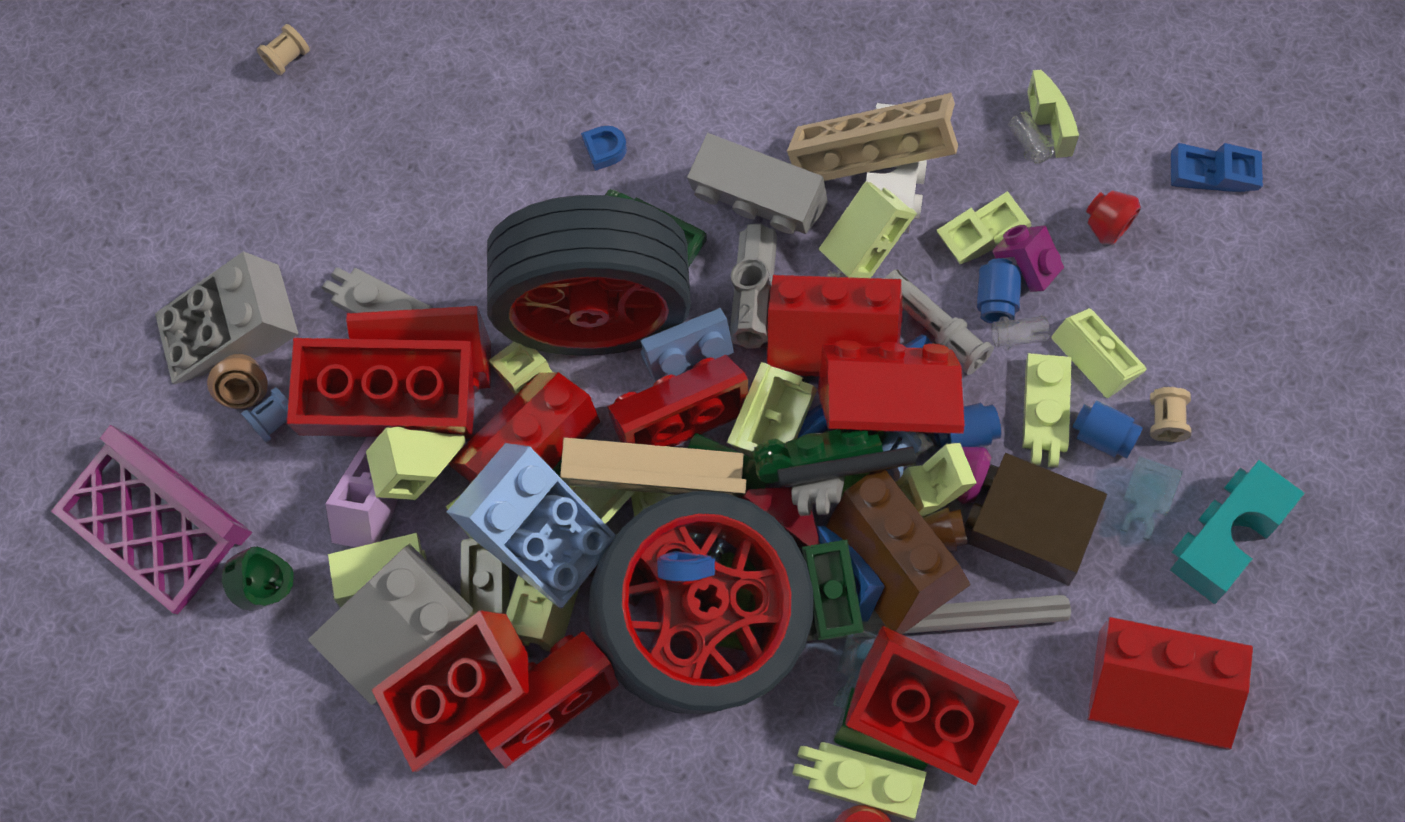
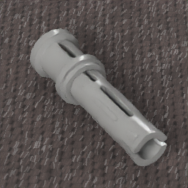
(947, 331)

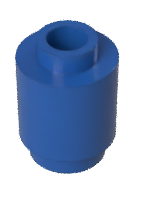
(998, 290)
(980, 428)
(1107, 429)

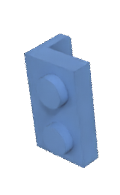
(687, 344)

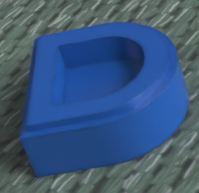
(604, 146)
(685, 566)

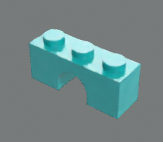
(1211, 558)

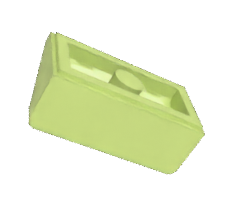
(1098, 352)

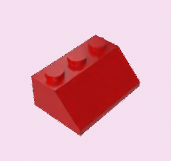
(823, 310)
(430, 324)
(891, 387)
(681, 404)
(535, 417)
(1170, 682)
(454, 687)
(559, 691)
(930, 705)

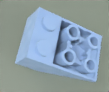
(533, 522)

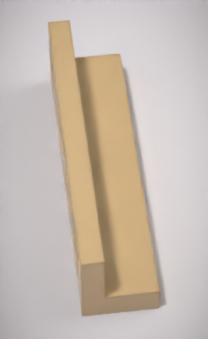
(876, 138)
(650, 468)

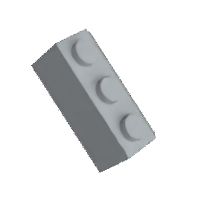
(757, 185)

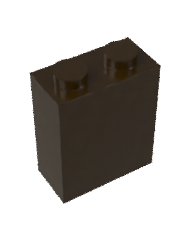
(1035, 518)

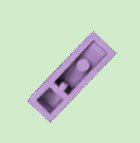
(354, 510)

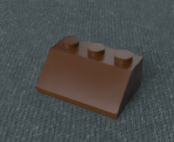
(899, 548)

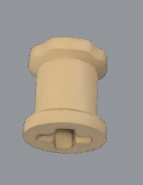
(283, 49)
(1170, 414)

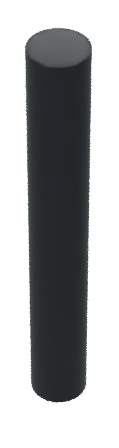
(846, 466)

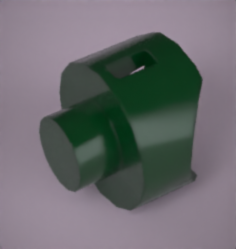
(253, 576)

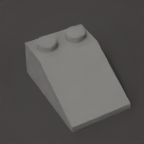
(390, 621)

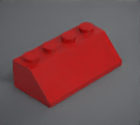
(380, 384)

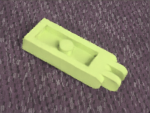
(1047, 406)
(862, 779)

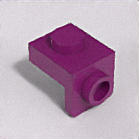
(1033, 253)

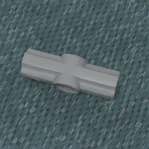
(752, 285)

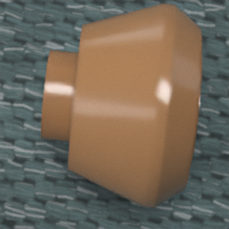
(237, 382)

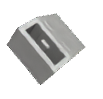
(225, 314)

